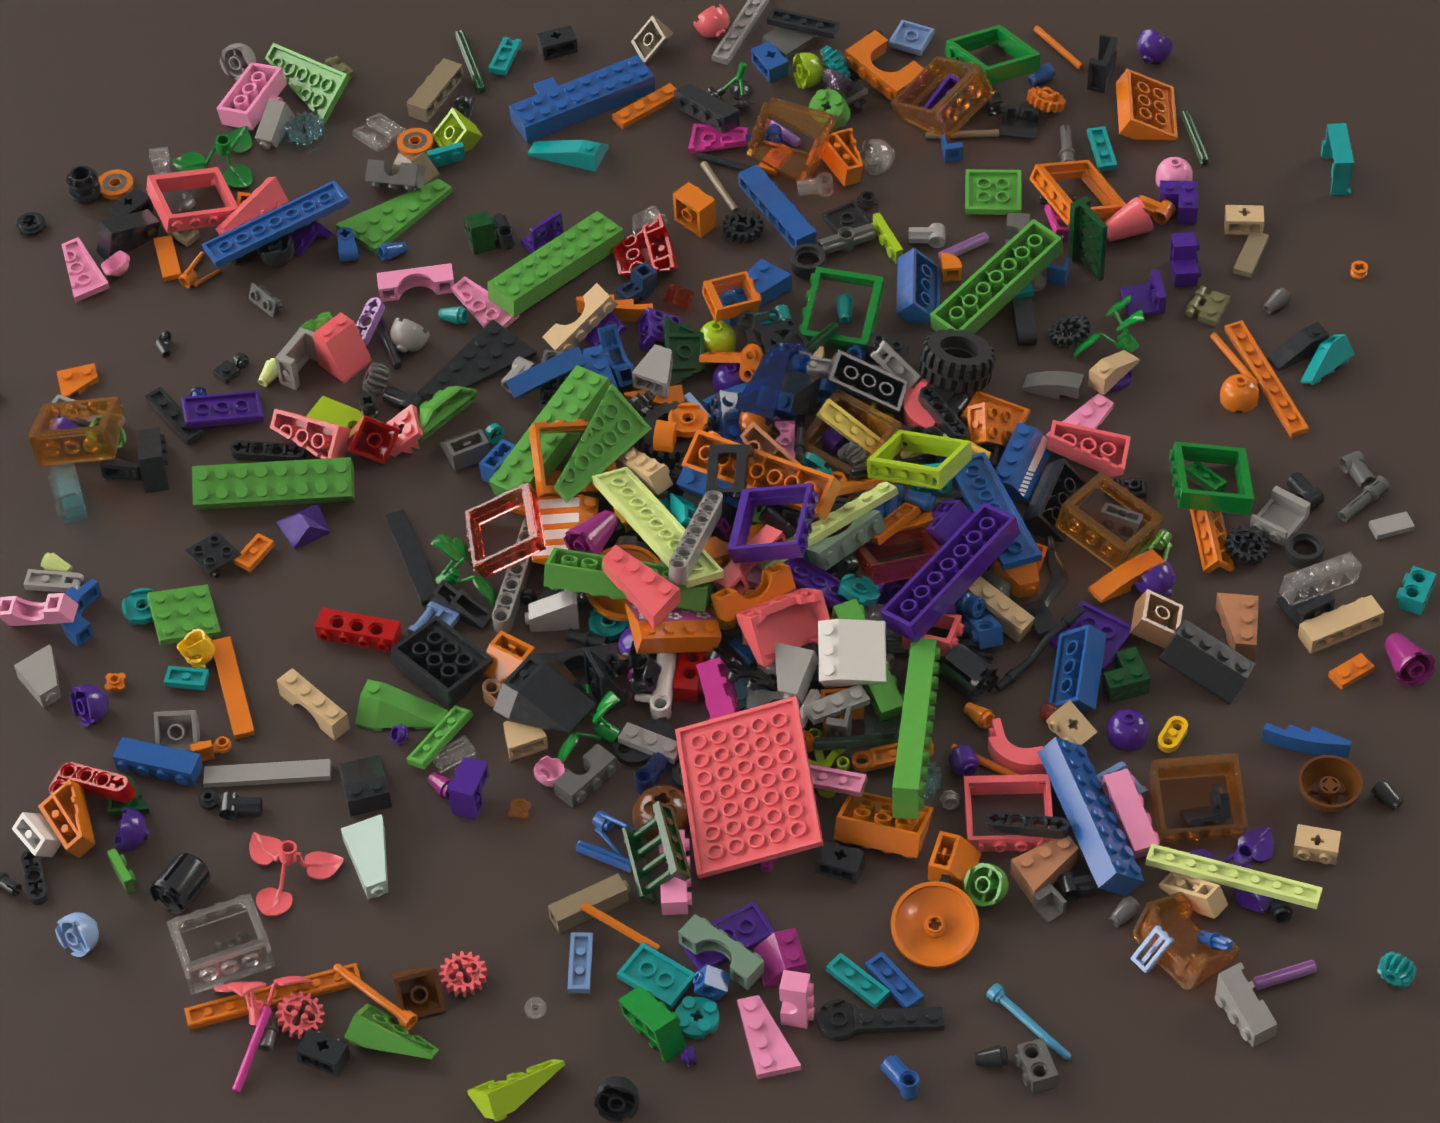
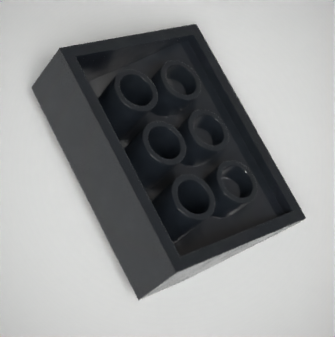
(441, 661)

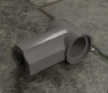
(1355, 465)

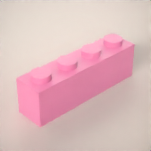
(1129, 809)

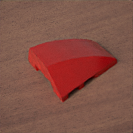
(648, 245)

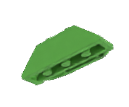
(443, 408)

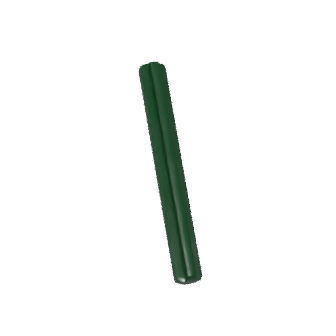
(470, 61)

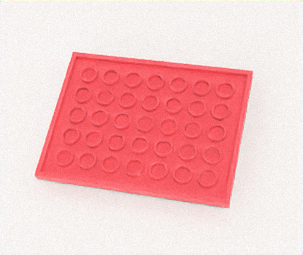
(748, 787)

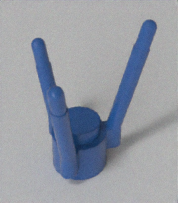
(605, 822)

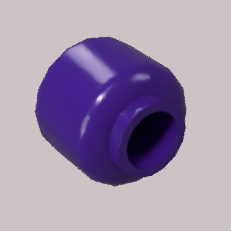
(963, 761)

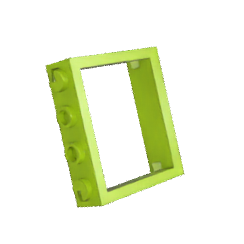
(882, 467)

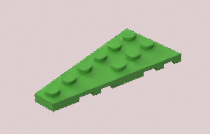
(395, 216)
(606, 438)

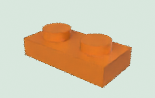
(254, 552)
(1351, 671)

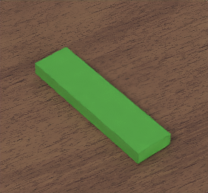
(439, 737)

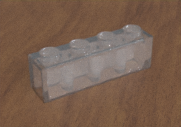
(1320, 578)

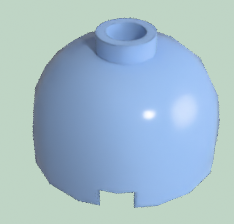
(78, 933)

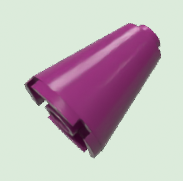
(592, 534)
(1409, 661)

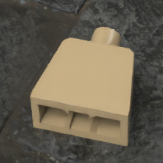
(523, 739)

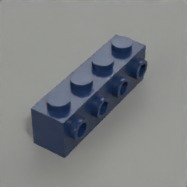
(725, 416)

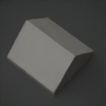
(177, 729)

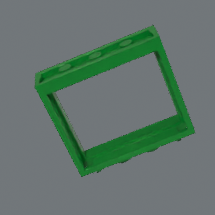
(1025, 62)
(840, 341)
(1209, 500)

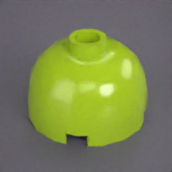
(808, 70)
(718, 337)

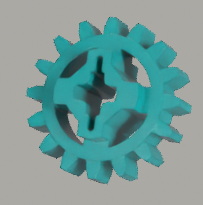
(834, 60)

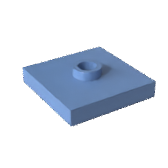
(911, 37)

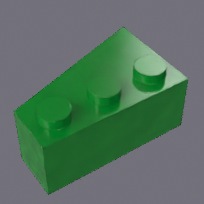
(655, 1021)

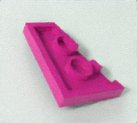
(706, 138)

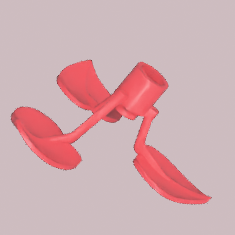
(269, 849)
(256, 1006)

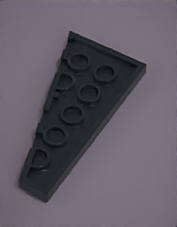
(479, 360)

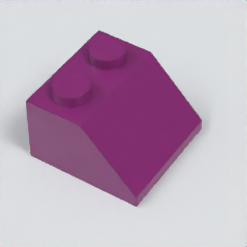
(780, 953)

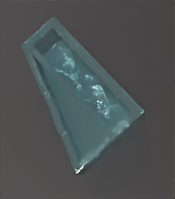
(67, 492)

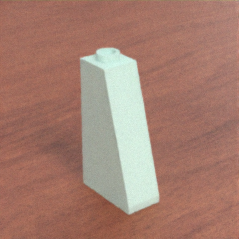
(367, 850)

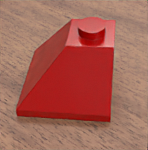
(372, 439)

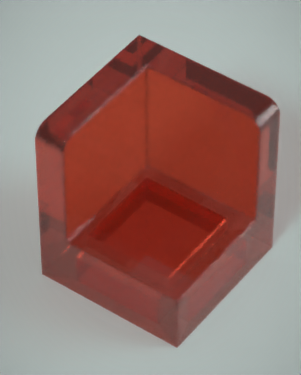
(678, 296)

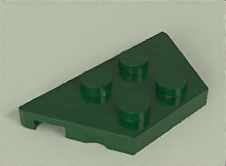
(686, 348)

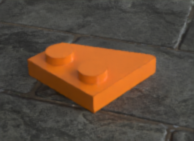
(77, 379)

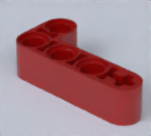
(95, 782)

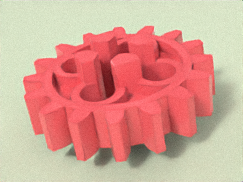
(451, 970)
(288, 1019)

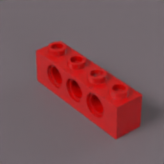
(358, 629)
(686, 679)

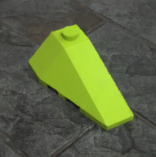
(503, 1097)

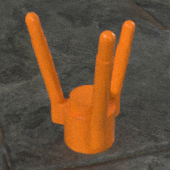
(190, 276)

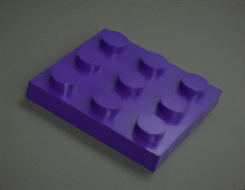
(1116, 629)

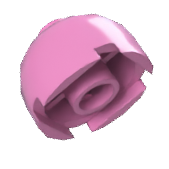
(1174, 170)

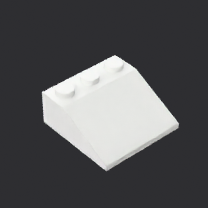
(851, 652)

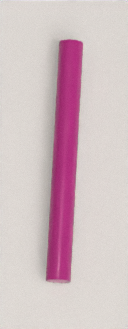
(249, 1056)

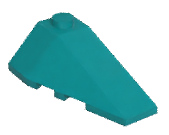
(574, 153)

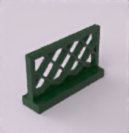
(1087, 237)

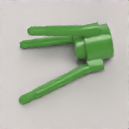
(1159, 542)

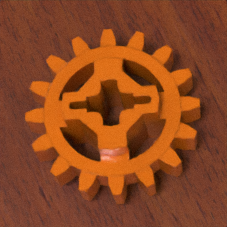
(1046, 99)

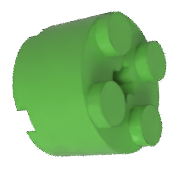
(832, 102)

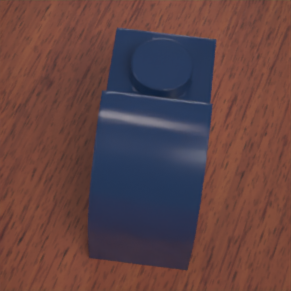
(641, 284)

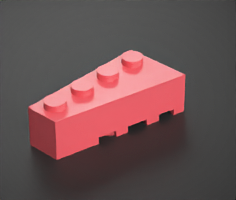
(642, 586)

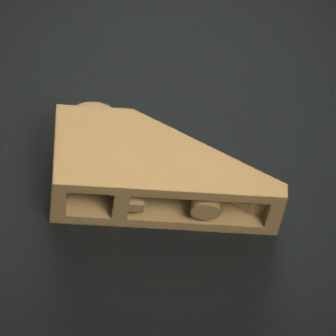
(1111, 370)
(1205, 896)

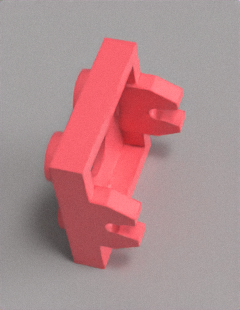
(409, 421)

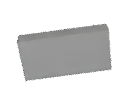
(1391, 525)

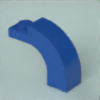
(615, 354)
(81, 630)

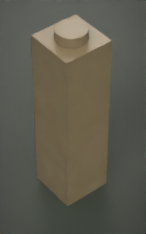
(602, 895)

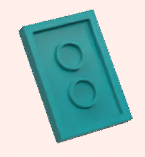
(656, 974)

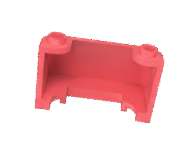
(784, 620)

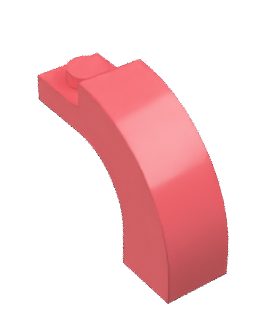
(913, 412)
(1018, 759)

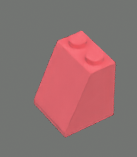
(341, 348)

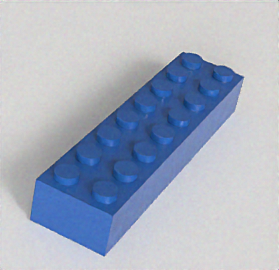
(582, 98)
(1091, 817)

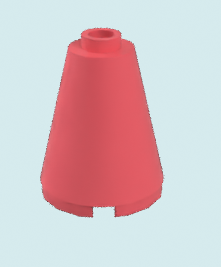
(1129, 221)

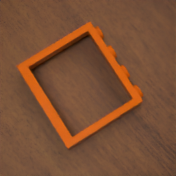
(1044, 179)
(558, 426)

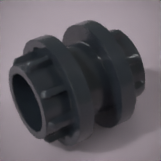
(83, 184)

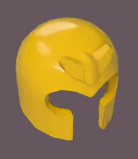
(197, 648)

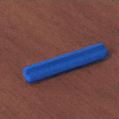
(604, 855)

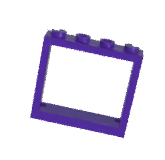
(766, 497)

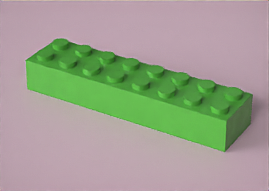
(554, 264)
(998, 280)
(575, 399)
(273, 483)
(584, 573)

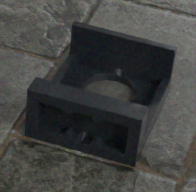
(1101, 69)
(742, 452)

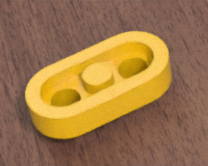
(1171, 735)

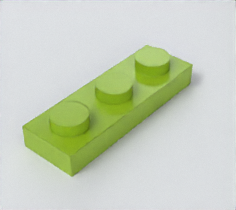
(887, 238)

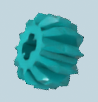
(1397, 969)

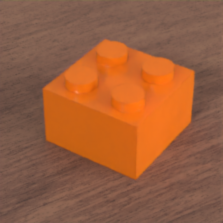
(694, 209)

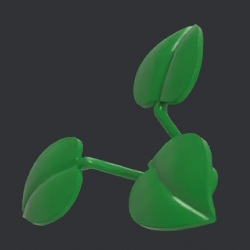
(236, 140)
(1125, 339)
(453, 550)
(603, 728)

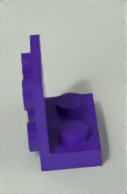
(543, 232)
(305, 235)
(1146, 297)
(652, 327)

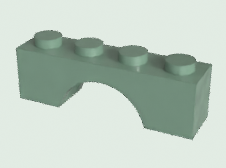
(833, 549)
(701, 936)

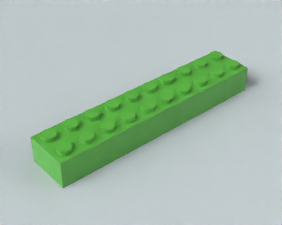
(915, 729)

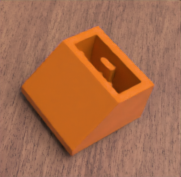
(507, 655)
(952, 857)

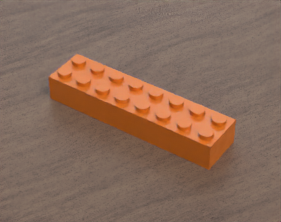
(764, 471)

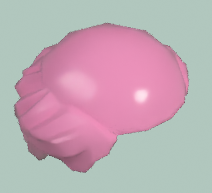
(116, 264)
(548, 770)

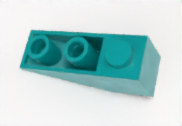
(1329, 355)
(682, 509)

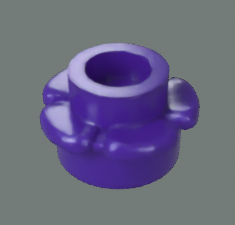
(399, 734)
(688, 1055)

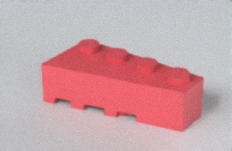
(262, 200)
(315, 435)
(1090, 447)

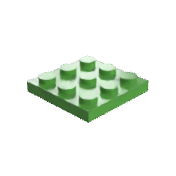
(992, 192)
(182, 611)

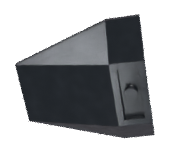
(544, 695)

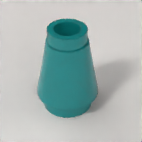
(844, 306)
(454, 315)

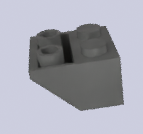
(466, 449)

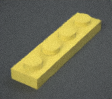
(848, 426)

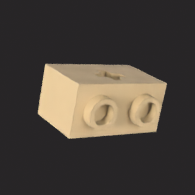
(1243, 219)
(1070, 716)
(1316, 844)

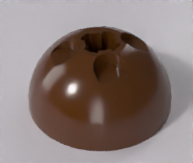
(1330, 783)
(667, 794)

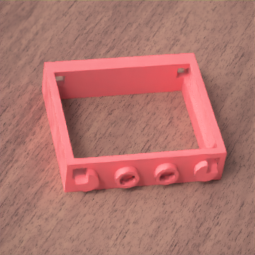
(188, 180)
(1005, 785)

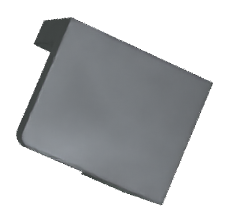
(1049, 903)

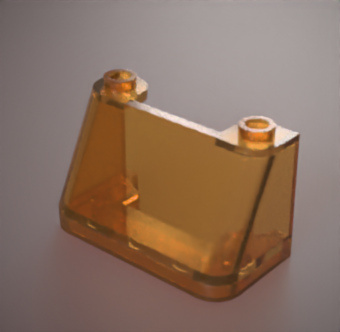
(1185, 959)

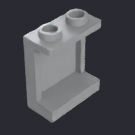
(294, 356)
(1281, 516)

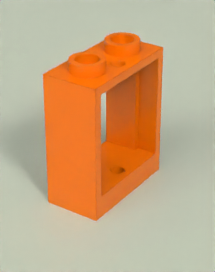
(727, 283)

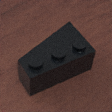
(126, 233)
(153, 459)

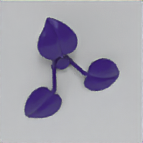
(1253, 845)

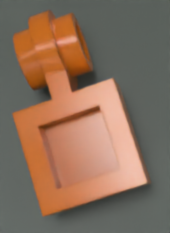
(207, 750)

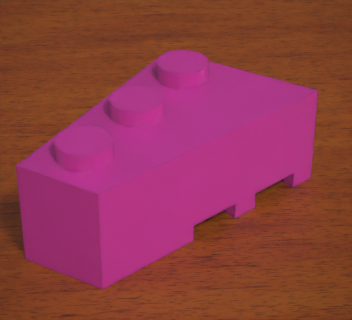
(717, 688)

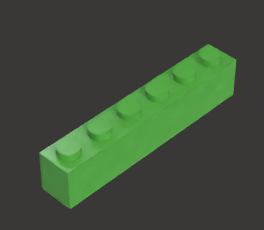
(883, 696)

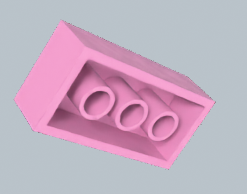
(249, 95)

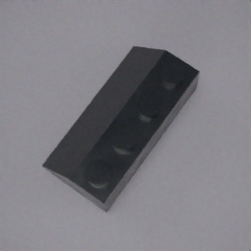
(866, 381)
(1054, 488)
(1207, 661)

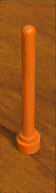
(406, 1019)

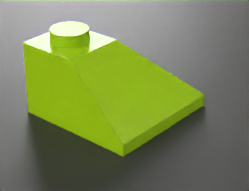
(457, 129)

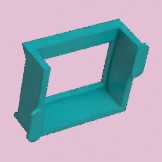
(1338, 147)

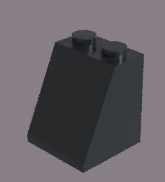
(798, 393)

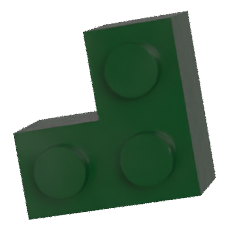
(480, 232)
(1129, 677)

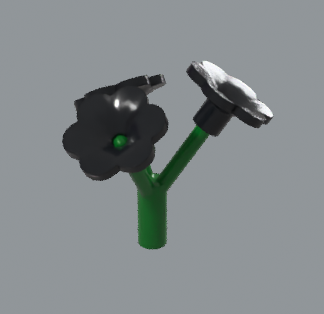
(740, 88)

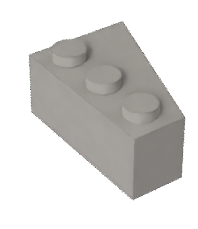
(1243, 1007)

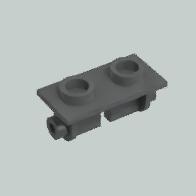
(264, 300)

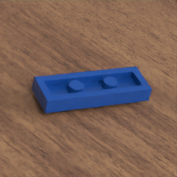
(893, 979)

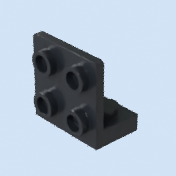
(1307, 609)
(1216, 813)

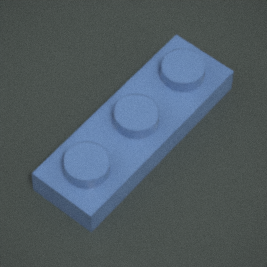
(580, 962)

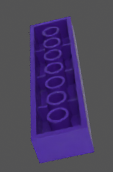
(950, 572)

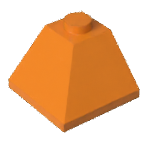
(1023, 579)

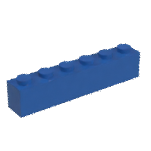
(776, 207)

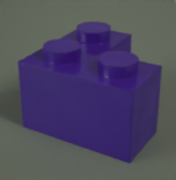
(1183, 196)
(1184, 259)
(948, 519)
(467, 787)

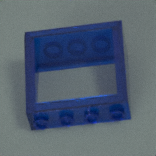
(766, 383)

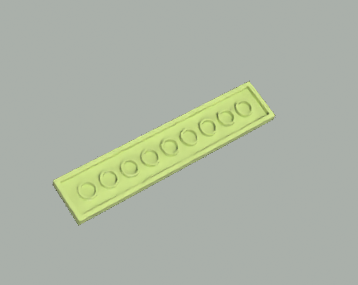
(652, 521)

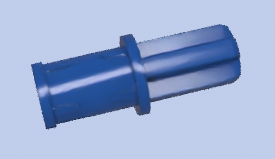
(1215, 941)

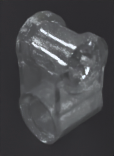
(646, 217)

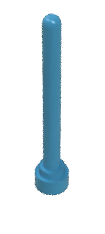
(997, 994)

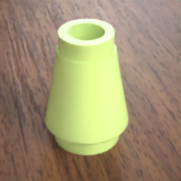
(268, 373)
(54, 563)

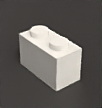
(37, 834)

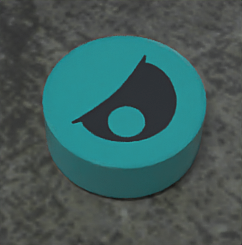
(494, 433)

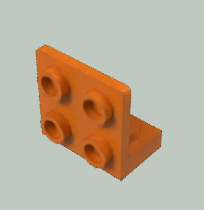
(989, 424)

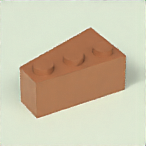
(1239, 621)
(1044, 865)

